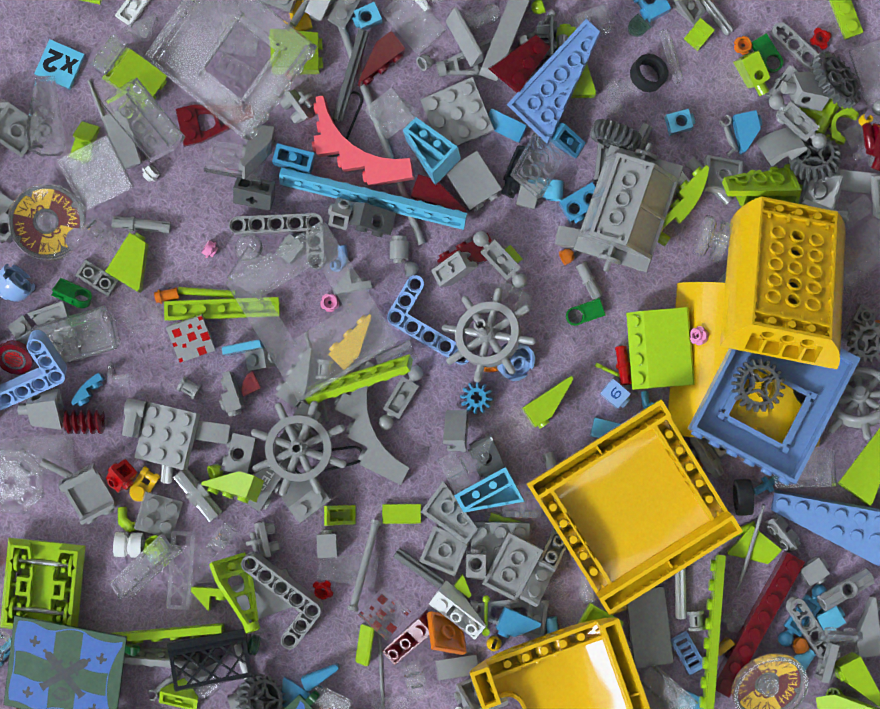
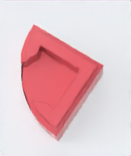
(250, 384)

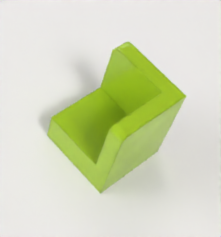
(699, 34)

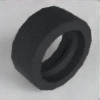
(657, 64)
(743, 497)

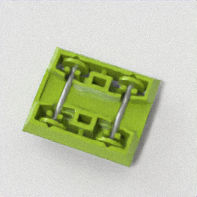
(43, 581)

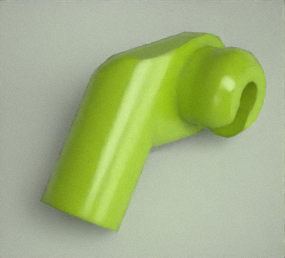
(124, 522)

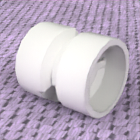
(126, 544)

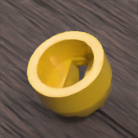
(490, 642)

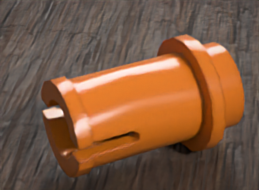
(166, 295)

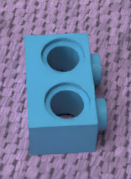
(578, 199)

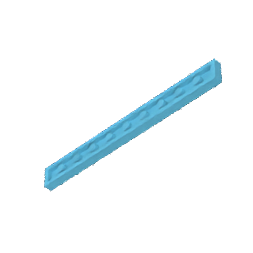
(393, 203)

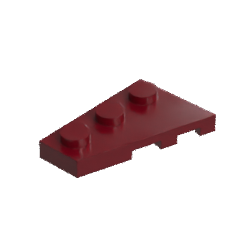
(520, 64)

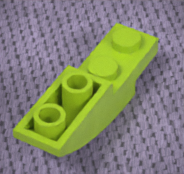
(690, 194)

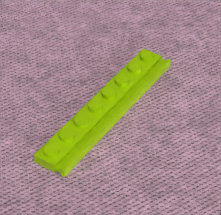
(712, 624)
(173, 633)

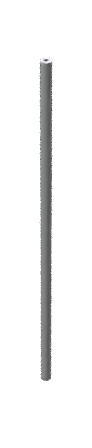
(384, 142)

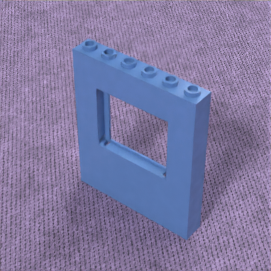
(822, 391)

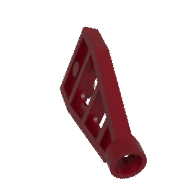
(190, 127)

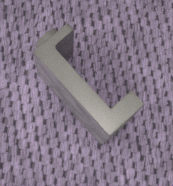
(474, 182)
(88, 494)

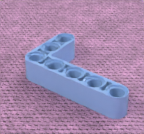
(422, 328)
(30, 380)

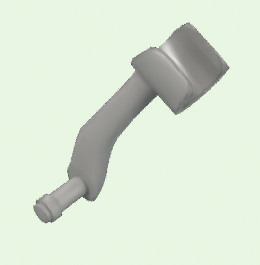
(729, 136)
(167, 681)

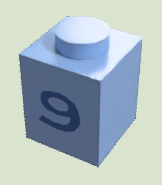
(615, 394)

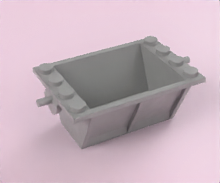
(628, 208)

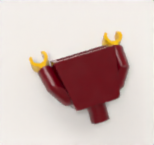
(871, 136)

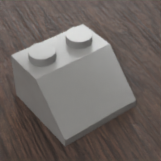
(303, 500)

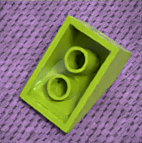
(544, 406)
(854, 673)

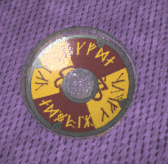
(46, 222)
(770, 683)

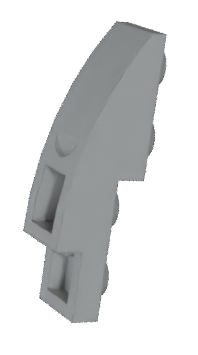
(543, 570)

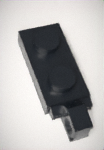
(511, 185)

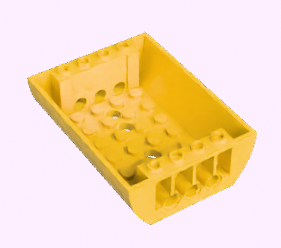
(758, 278)

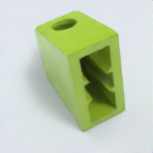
(749, 66)

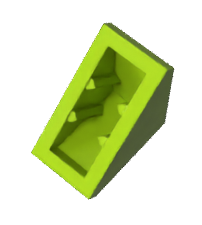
(339, 515)

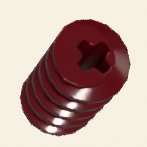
(84, 422)

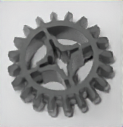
(615, 134)
(814, 165)
(772, 377)
(266, 692)

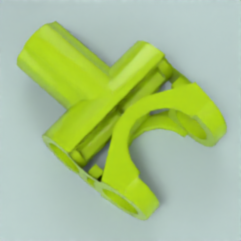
(824, 118)

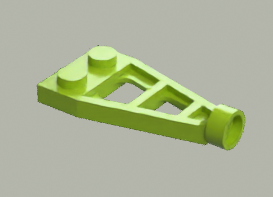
(231, 567)

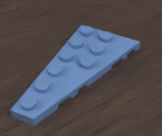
(551, 87)
(842, 523)

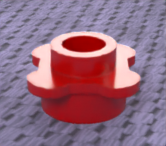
(825, 38)
(323, 594)

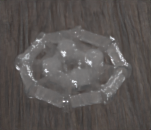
(23, 481)

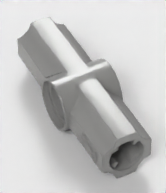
(198, 494)
(836, 594)

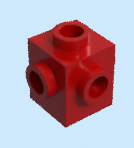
(121, 476)

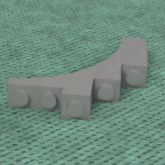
(376, 456)

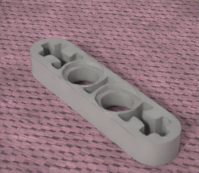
(803, 48)
(808, 629)

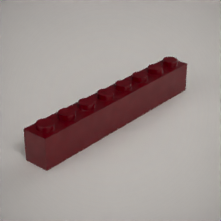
(758, 621)

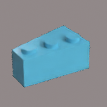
(431, 149)
(490, 492)

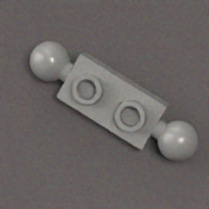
(797, 121)
(500, 259)
(400, 397)

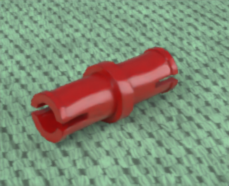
(623, 365)

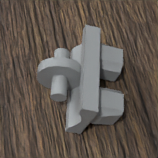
(301, 104)
(262, 530)

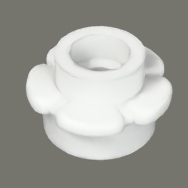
(150, 173)

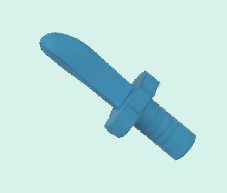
(766, 485)

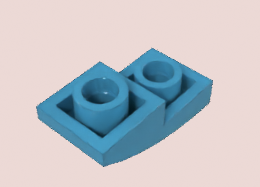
(507, 126)
(83, 394)

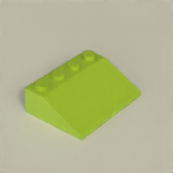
(660, 348)

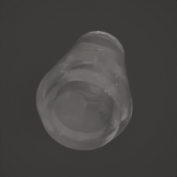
(586, 592)

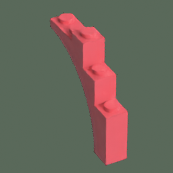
(332, 142)

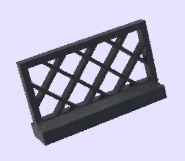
(210, 643)

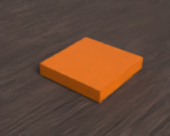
(445, 635)

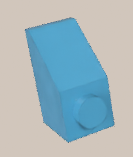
(746, 128)
(567, 140)
(515, 623)

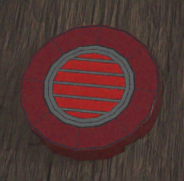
(15, 357)

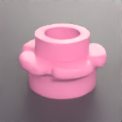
(209, 249)
(329, 307)
(703, 335)

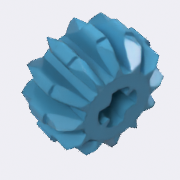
(471, 402)

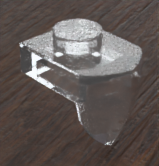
(123, 380)

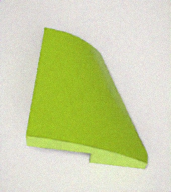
(763, 550)

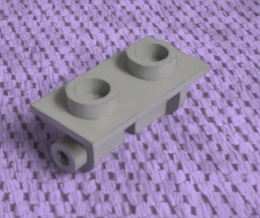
(787, 540)

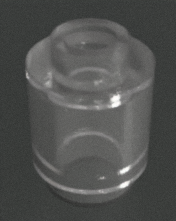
(207, 691)

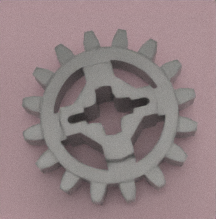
(859, 344)

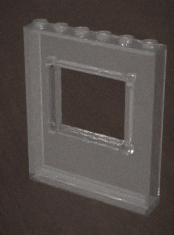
(195, 37)
(331, 346)

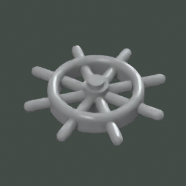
(488, 334)
(861, 399)
(298, 448)

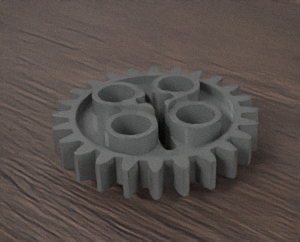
(836, 79)

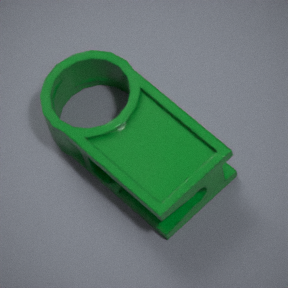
(767, 49)
(68, 291)
(589, 310)

